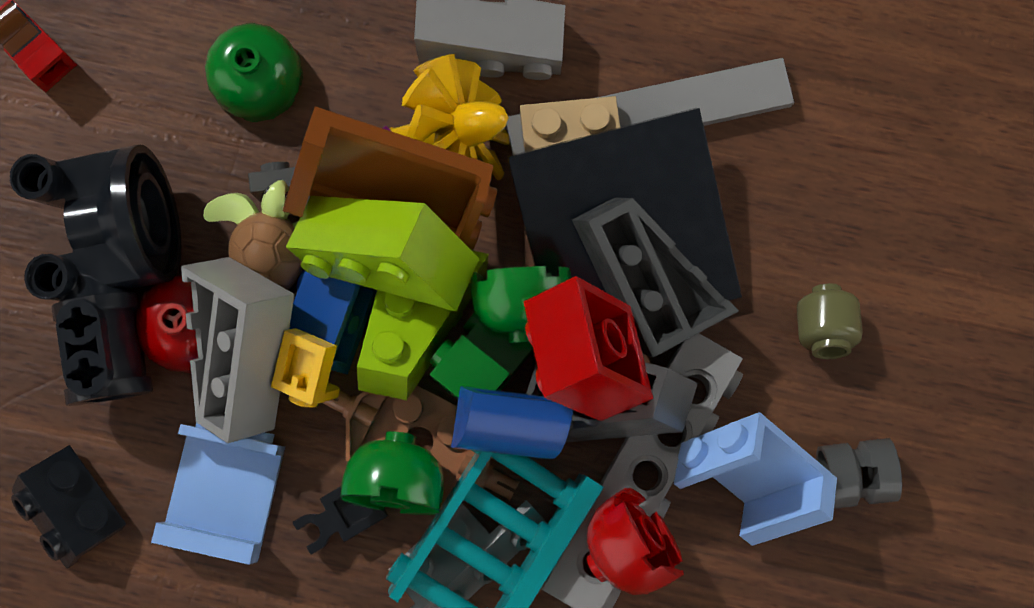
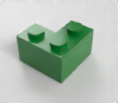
(478, 360)

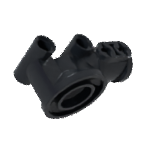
(122, 239)

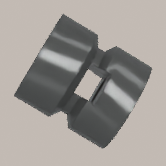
(880, 469)

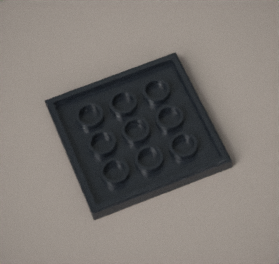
(656, 163)

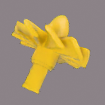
(455, 110)

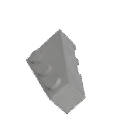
(495, 35)
(238, 343)

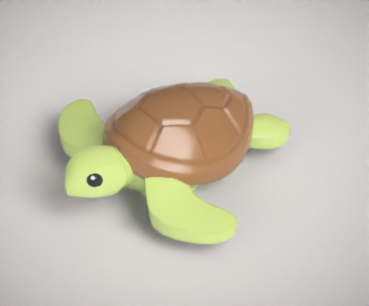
(260, 236)

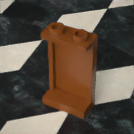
(372, 163)

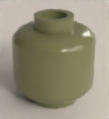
(829, 321)

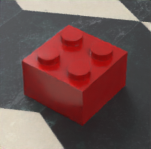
(586, 350)

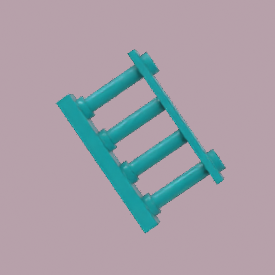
(545, 540)

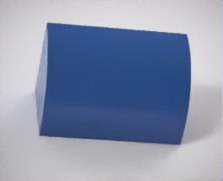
(510, 423)

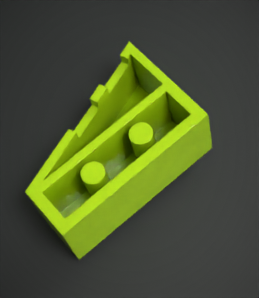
(384, 248)
(403, 340)

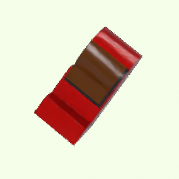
(32, 47)

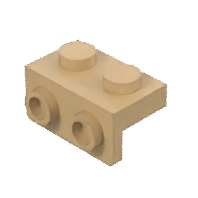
(566, 120)

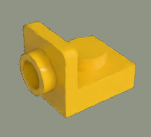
(305, 369)

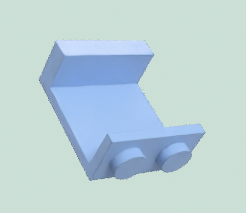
(765, 470)
(221, 495)

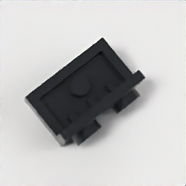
(65, 506)

